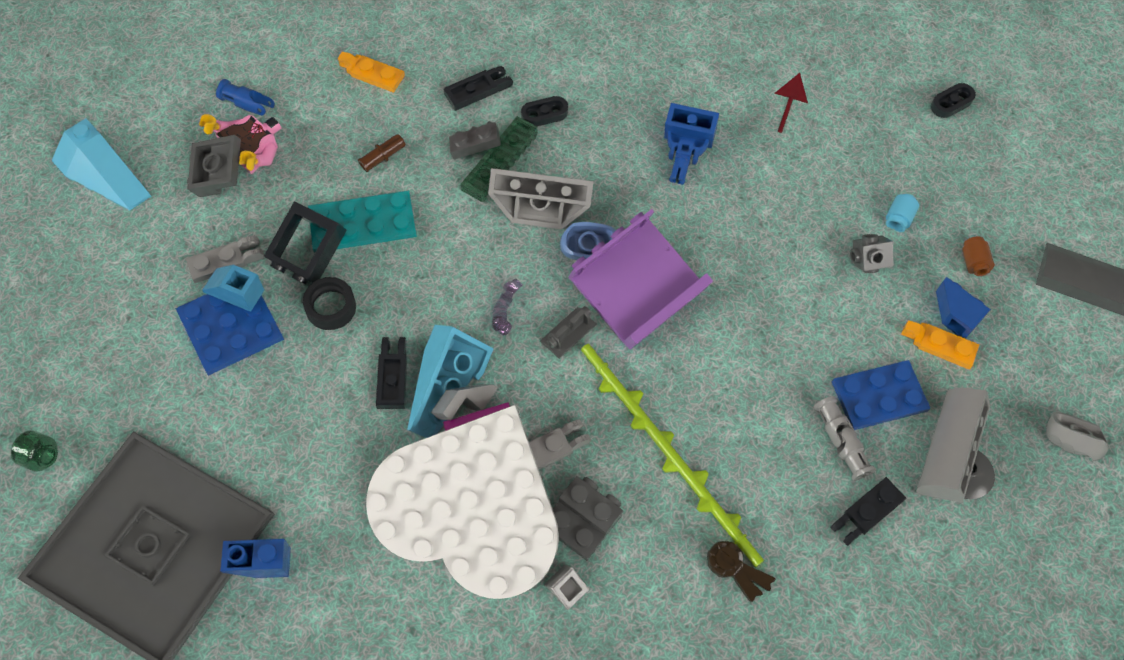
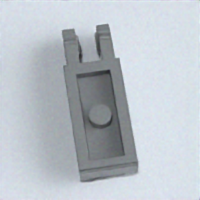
(205, 263)
(555, 446)

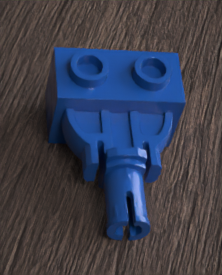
(688, 133)

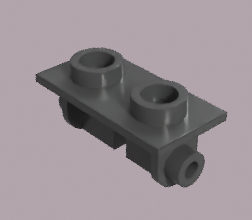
(569, 331)

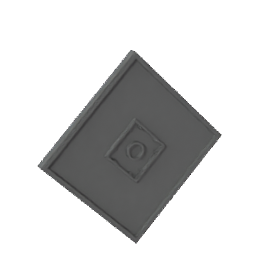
(145, 549)

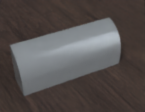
(954, 444)

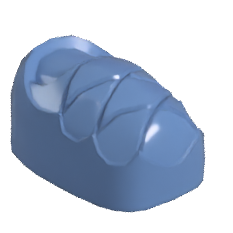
(583, 237)

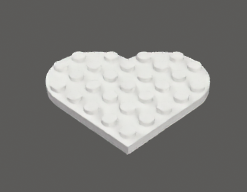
(469, 501)

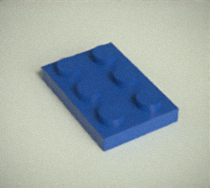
(880, 395)

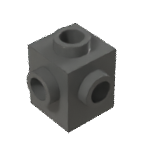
(872, 253)

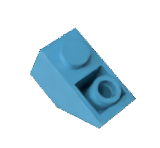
(235, 286)

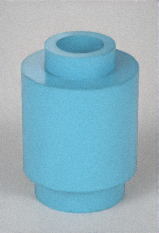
(902, 212)

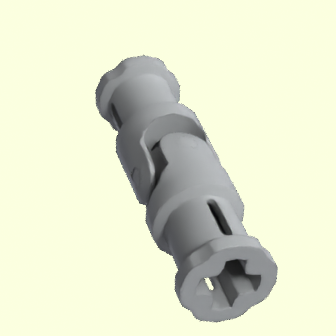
(846, 441)

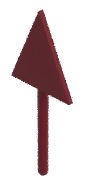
(793, 90)

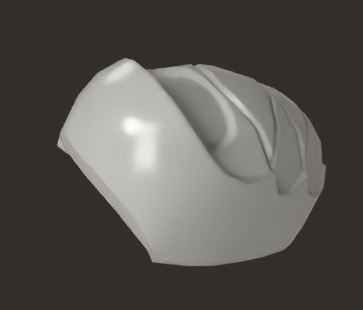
(1076, 435)

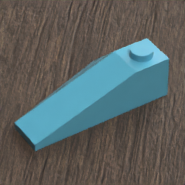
(92, 162)
(447, 363)

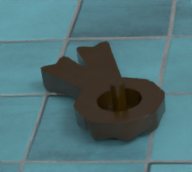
(726, 561)

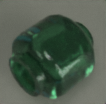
(34, 451)

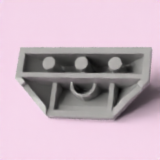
(539, 198)

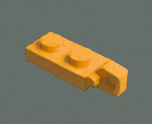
(371, 71)
(942, 343)

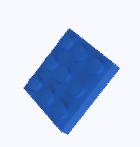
(227, 332)

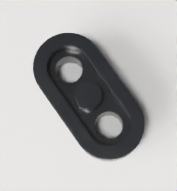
(951, 100)
(544, 110)

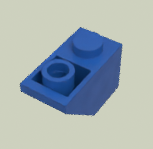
(959, 309)
(256, 558)

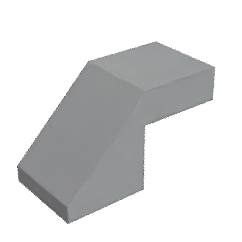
(473, 397)

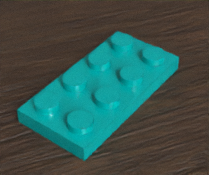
(368, 219)

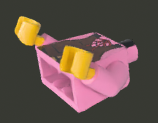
(257, 139)

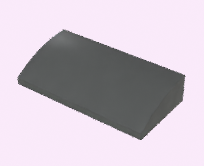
(1082, 278)

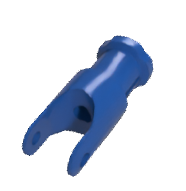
(243, 97)

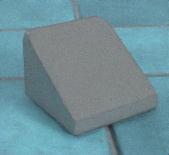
(566, 586)

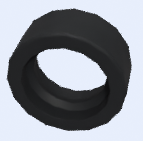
(336, 320)

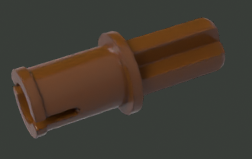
(381, 152)

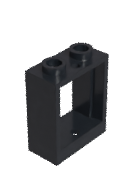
(324, 252)

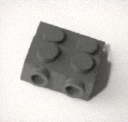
(213, 165)
(585, 516)

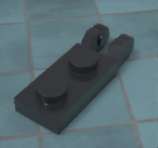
(477, 87)
(391, 376)
(870, 509)

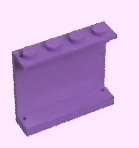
(636, 280)

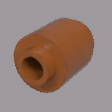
(978, 256)

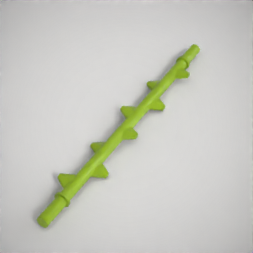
(674, 462)

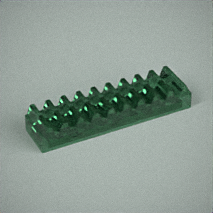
(513, 143)

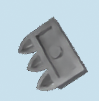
(474, 140)

